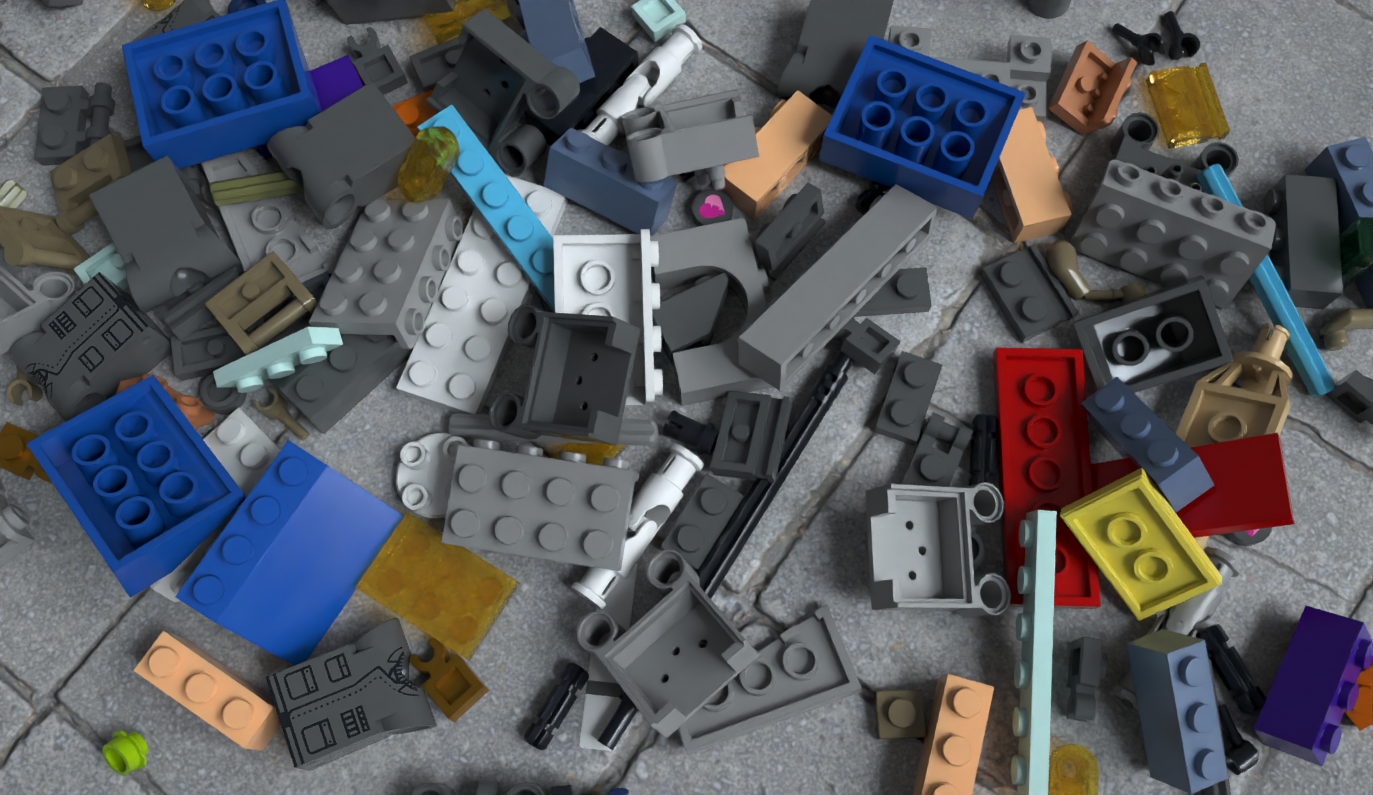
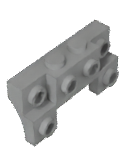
(1025, 69)

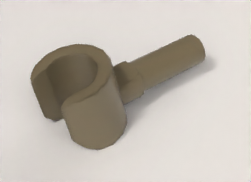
(1125, 293)
(16, 388)
(279, 411)

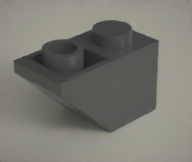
(691, 316)

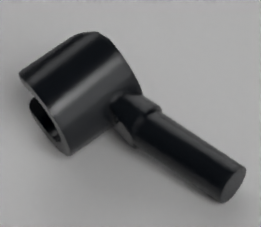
(1180, 39)
(1146, 44)
(1242, 753)

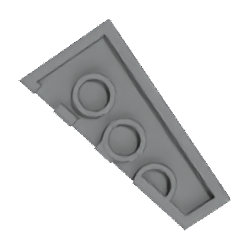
(264, 225)
(788, 678)

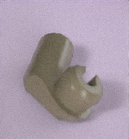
(1064, 265)
(1335, 330)

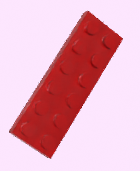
(1044, 462)

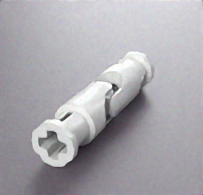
(661, 65)
(659, 498)

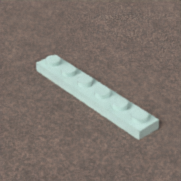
(1034, 669)

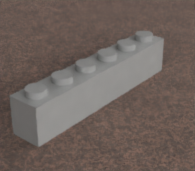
(835, 286)

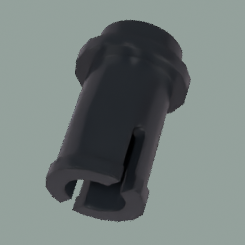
(693, 434)

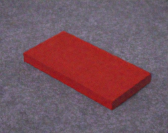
(1246, 492)

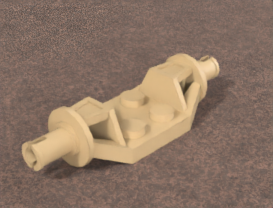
(1232, 413)

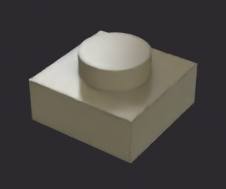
(899, 714)

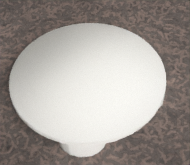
(427, 473)

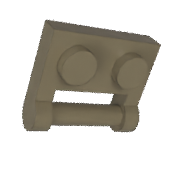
(84, 174)
(37, 241)
(254, 296)

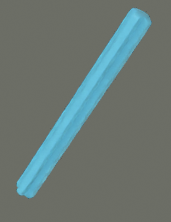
(1277, 300)

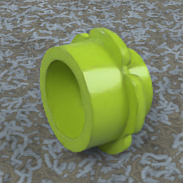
(125, 752)

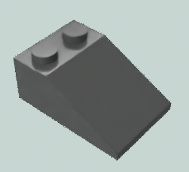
(1155, 337)

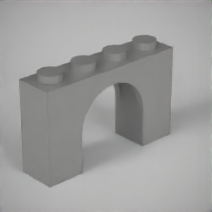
(711, 250)

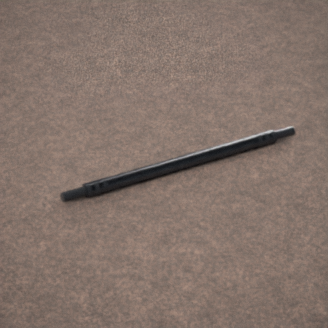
(752, 509)

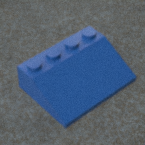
(220, 84)
(921, 126)
(138, 482)
(290, 556)

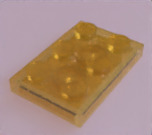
(438, 586)

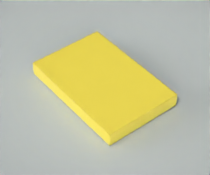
(1141, 545)

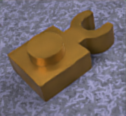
(16, 455)
(451, 682)

